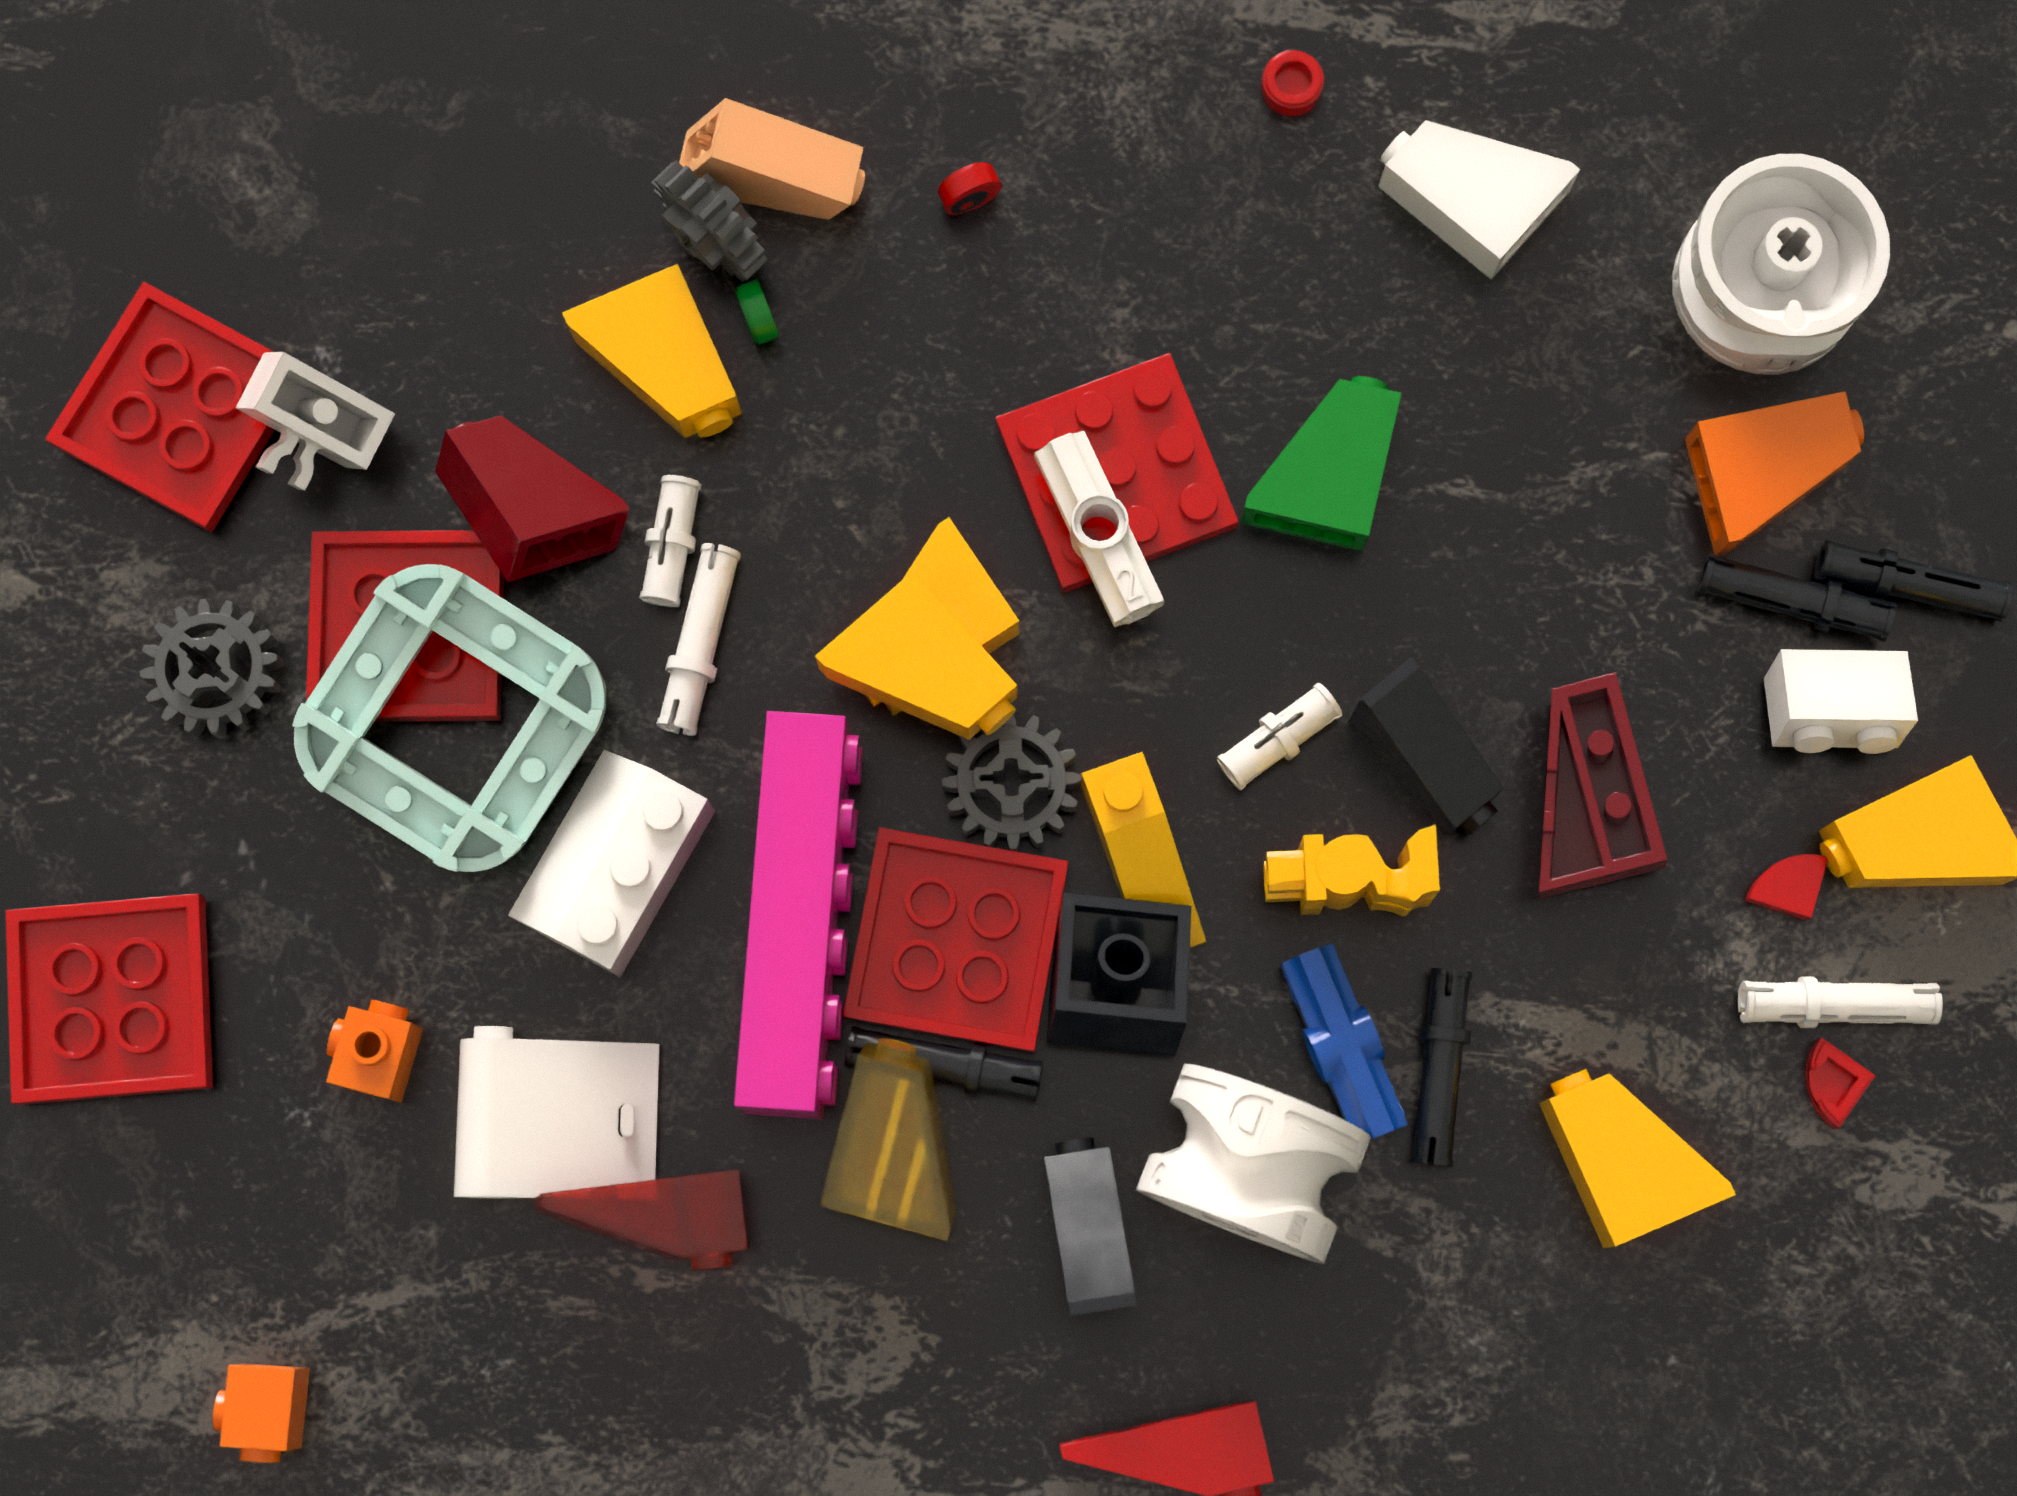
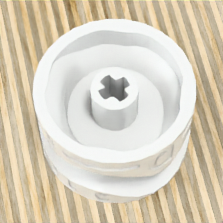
(1780, 263)
(1254, 1162)

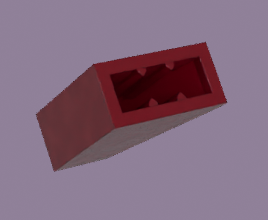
(526, 499)

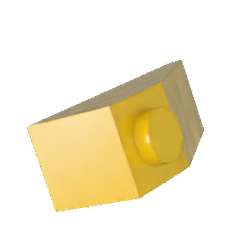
(1137, 835)

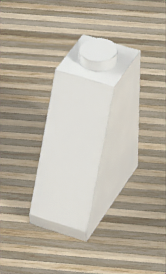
(1474, 190)

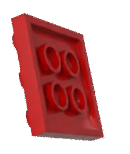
(164, 408)
(1148, 453)
(443, 678)
(956, 940)
(108, 999)

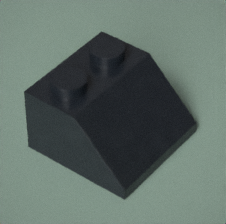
(1120, 974)

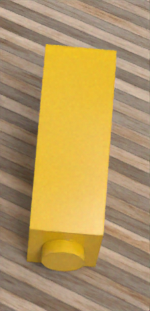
(660, 351)
(964, 588)
(921, 662)
(1925, 835)
(1626, 1159)

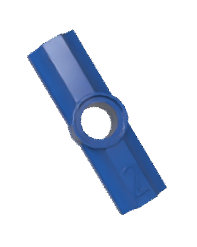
(1343, 1041)

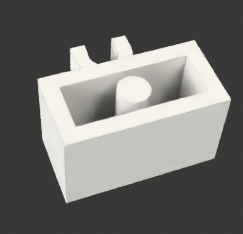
(315, 413)

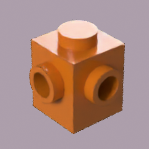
(373, 1050)
(262, 1410)

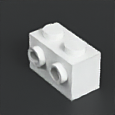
(1840, 700)

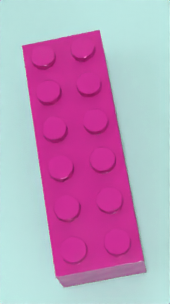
(795, 916)

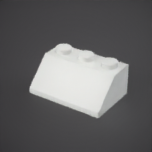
(613, 861)

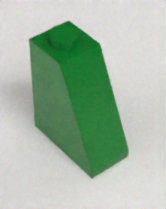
(1331, 469)

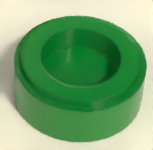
(756, 312)

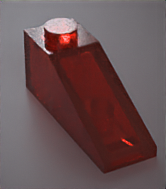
(669, 1217)

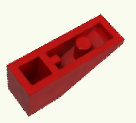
(1194, 1452)

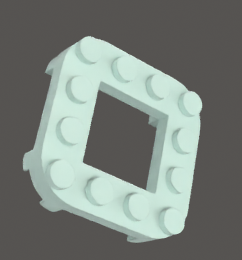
(370, 667)

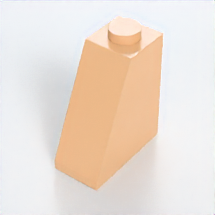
(774, 161)

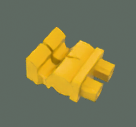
(1351, 870)

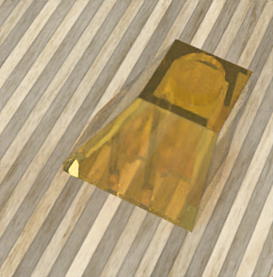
(892, 1145)

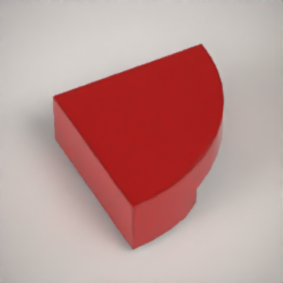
(1790, 885)
(1834, 1082)

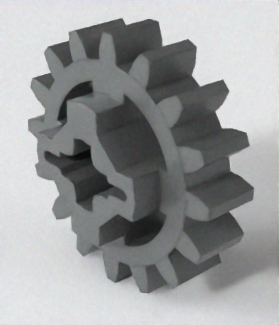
(709, 221)
(198, 689)
(1042, 780)

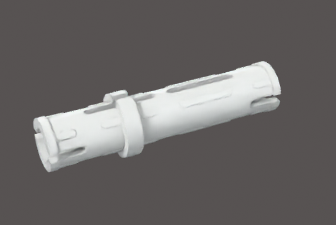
(692, 664)
(1817, 1002)

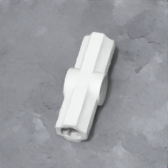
(1085, 493)

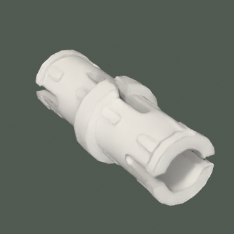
(670, 541)
(1279, 736)

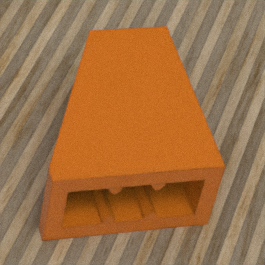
(1767, 461)

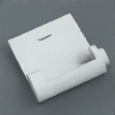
(549, 1114)

